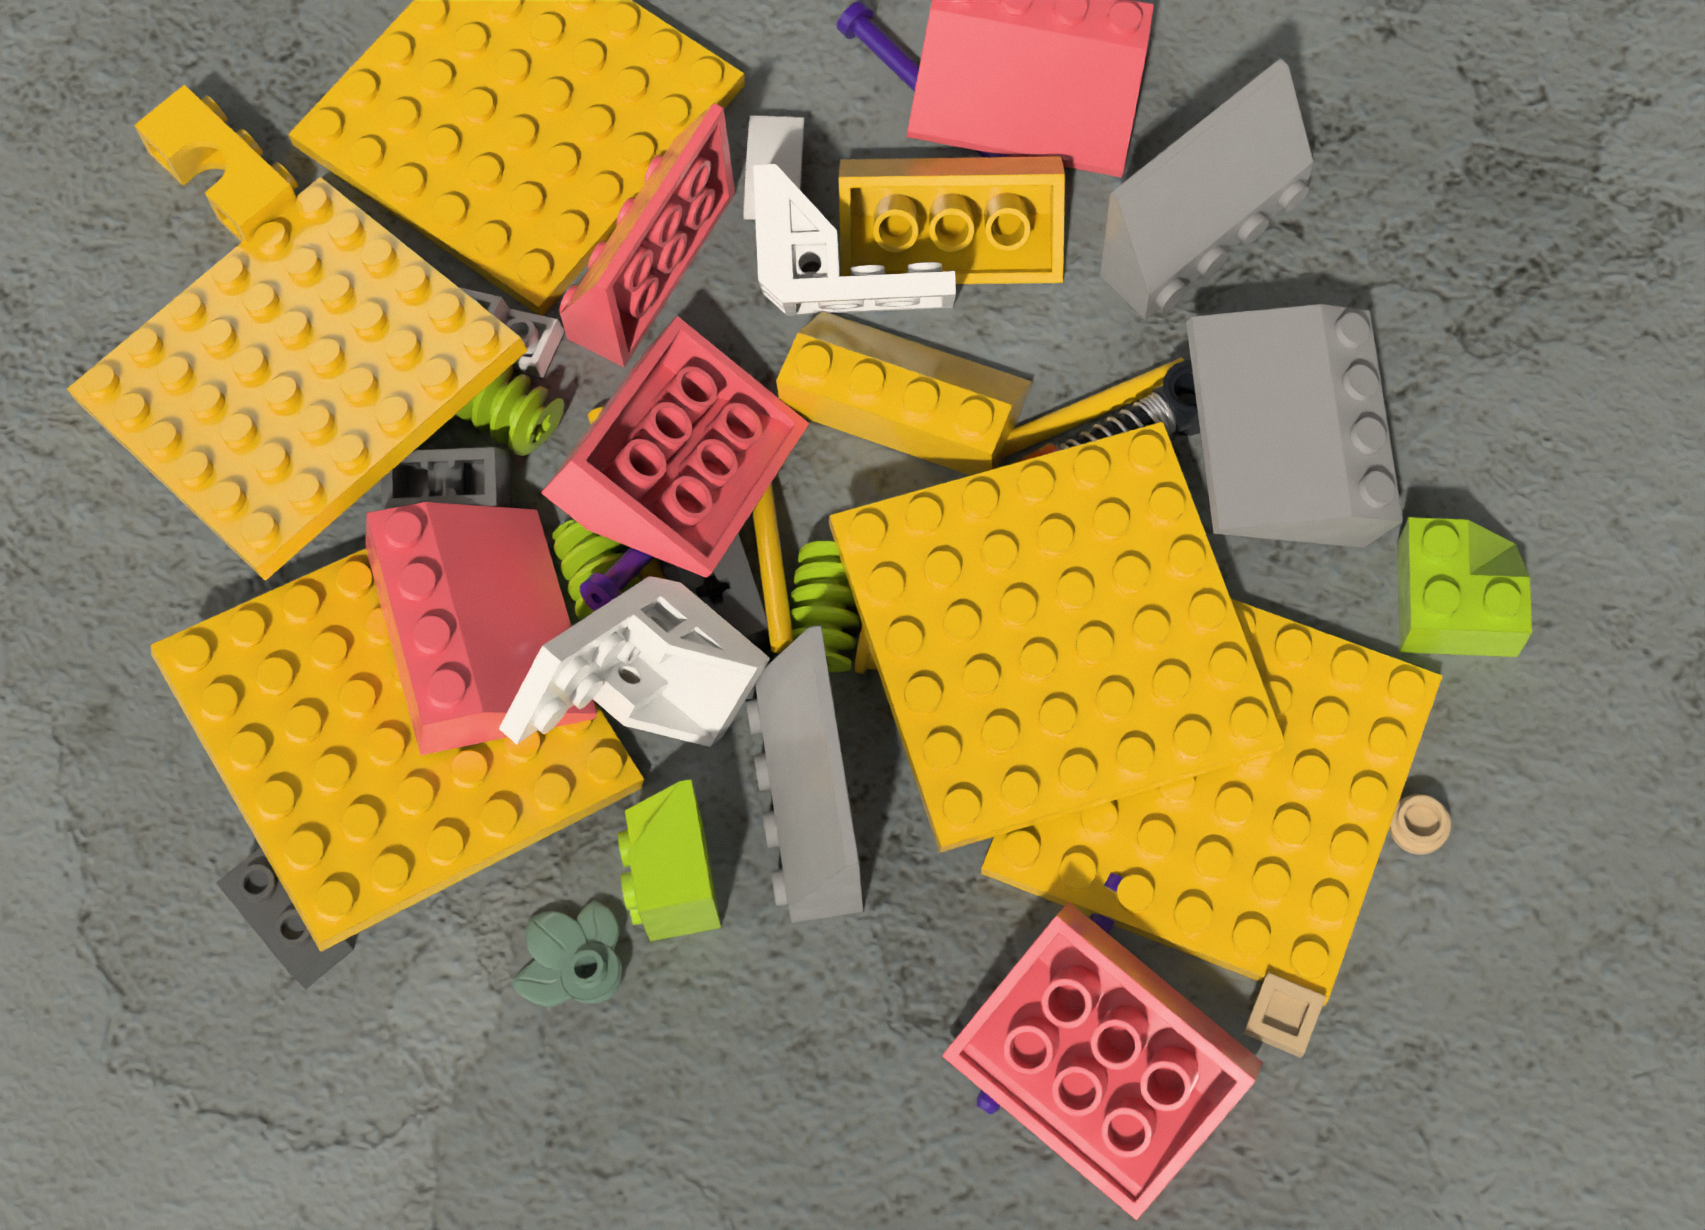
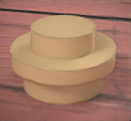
(1420, 824)

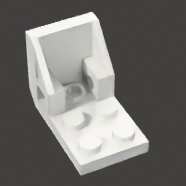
(796, 233)
(650, 661)

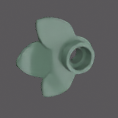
(563, 953)

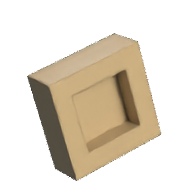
(1284, 1015)

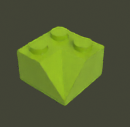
(1461, 590)
(669, 865)

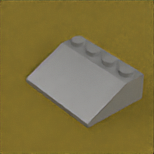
(1207, 194)
(1294, 425)
(806, 784)

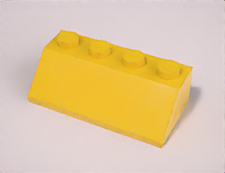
(974, 215)
(901, 394)

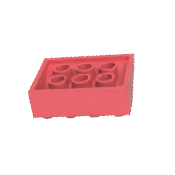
(1033, 78)
(652, 242)
(678, 453)
(465, 613)
(1103, 1060)

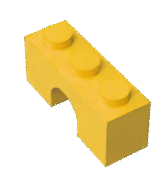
(193, 137)

